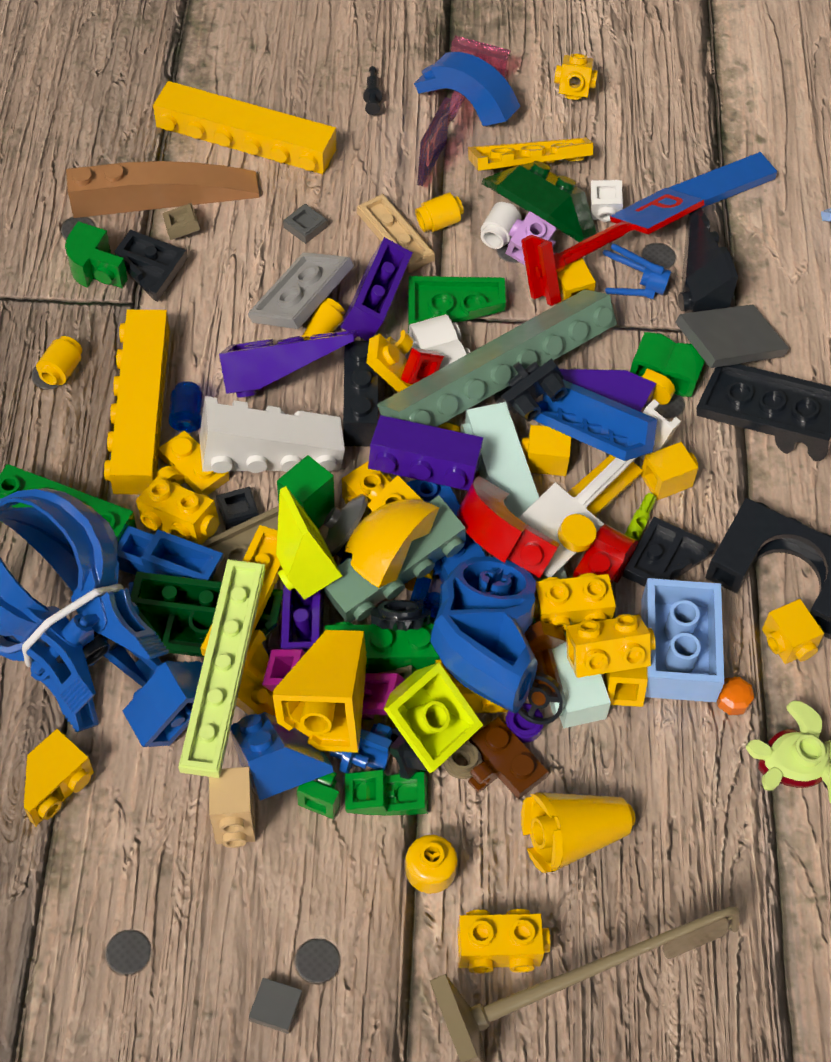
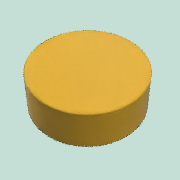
(576, 533)

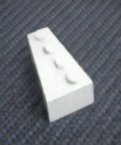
(267, 439)

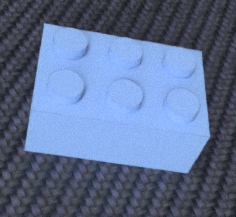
(687, 638)

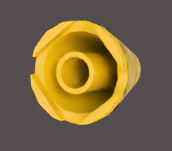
(572, 826)

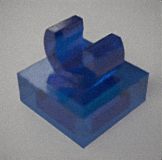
(422, 594)

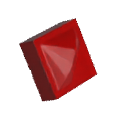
(420, 365)

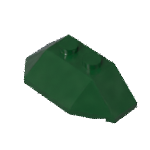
(546, 196)
(185, 609)

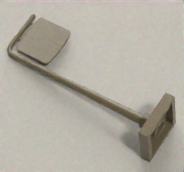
(467, 1022)

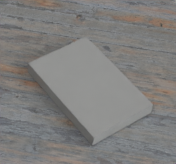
(300, 290)

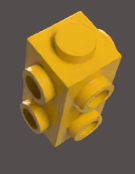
(178, 511)
(574, 600)
(609, 645)
(501, 941)

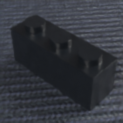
(360, 396)

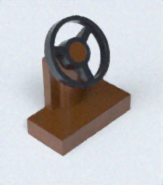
(547, 683)

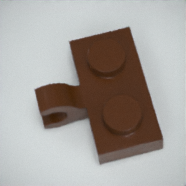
(505, 759)

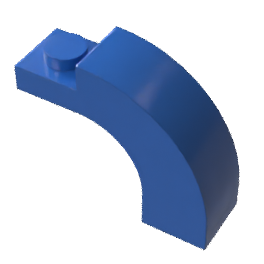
(475, 80)

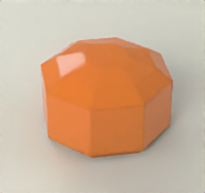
(735, 696)

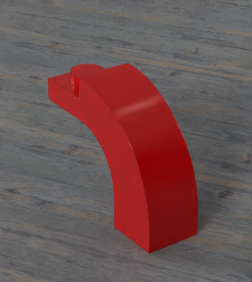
(501, 532)

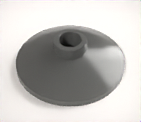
(343, 522)

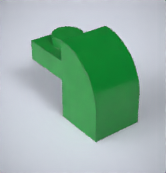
(91, 259)

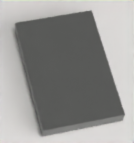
(731, 335)

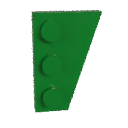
(455, 296)

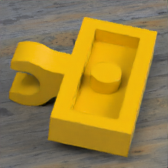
(389, 359)
(185, 465)

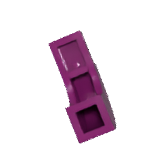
(376, 687)

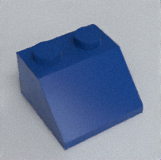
(275, 755)

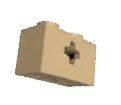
(232, 807)

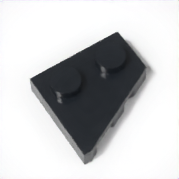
(151, 262)
(666, 553)

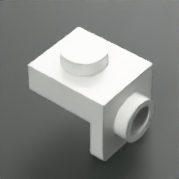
(606, 198)

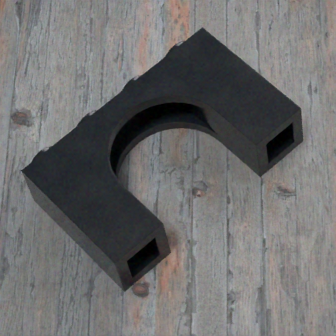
(763, 531)

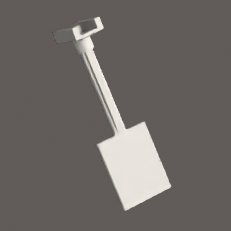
(556, 504)

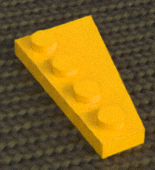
(516, 154)

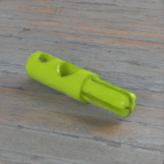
(641, 517)

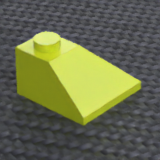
(302, 550)
(432, 715)

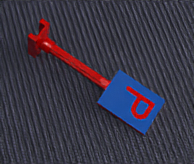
(641, 216)

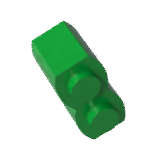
(674, 360)

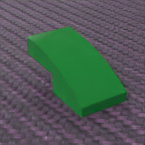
(385, 795)

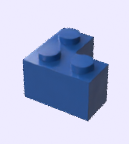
(164, 703)

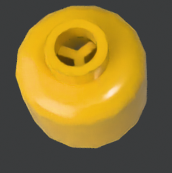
(431, 864)

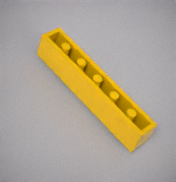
(245, 127)
(139, 401)

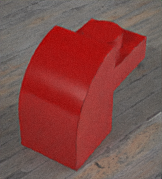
(607, 554)

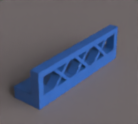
(599, 422)

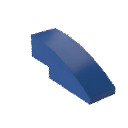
(165, 555)

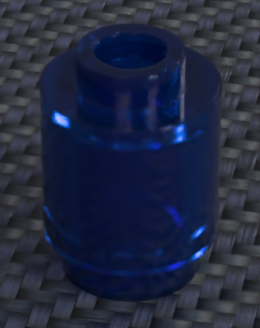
(186, 407)

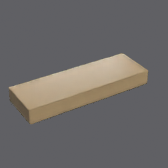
(389, 223)

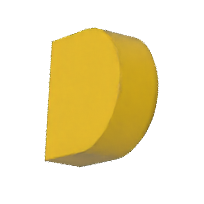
(664, 387)

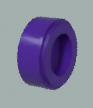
(523, 729)

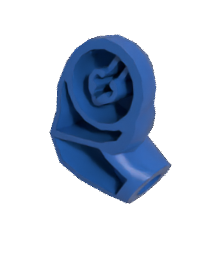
(483, 627)

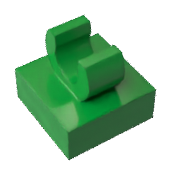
(320, 796)

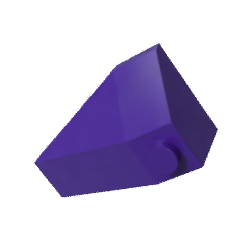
(260, 362)

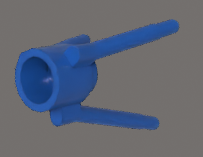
(654, 276)

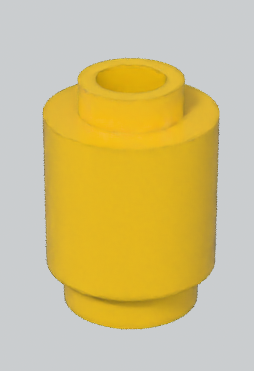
(439, 212)
(59, 360)

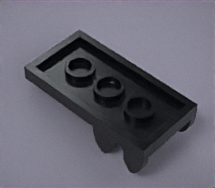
(772, 405)

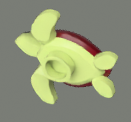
(793, 755)

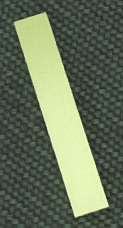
(222, 669)

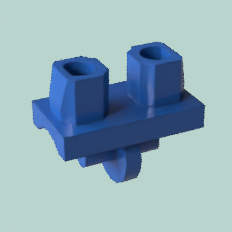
(372, 750)

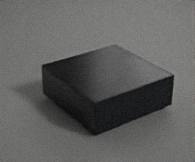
(236, 507)

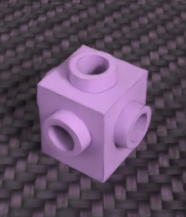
(530, 225)

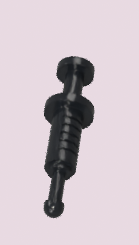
(372, 94)

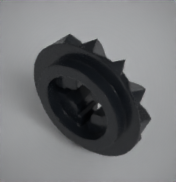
(400, 615)

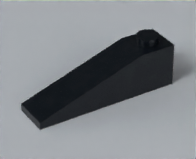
(707, 268)

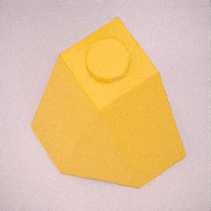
(326, 692)

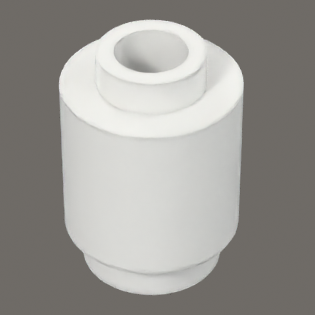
(498, 225)

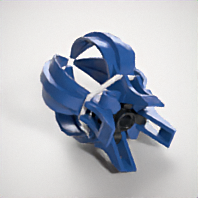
(58, 650)

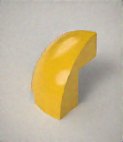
(385, 536)

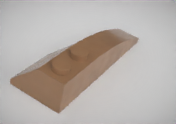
(155, 186)

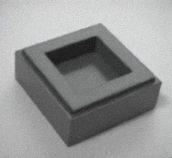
(305, 223)
(275, 1005)

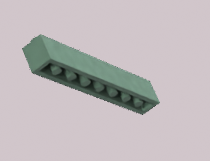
(491, 365)

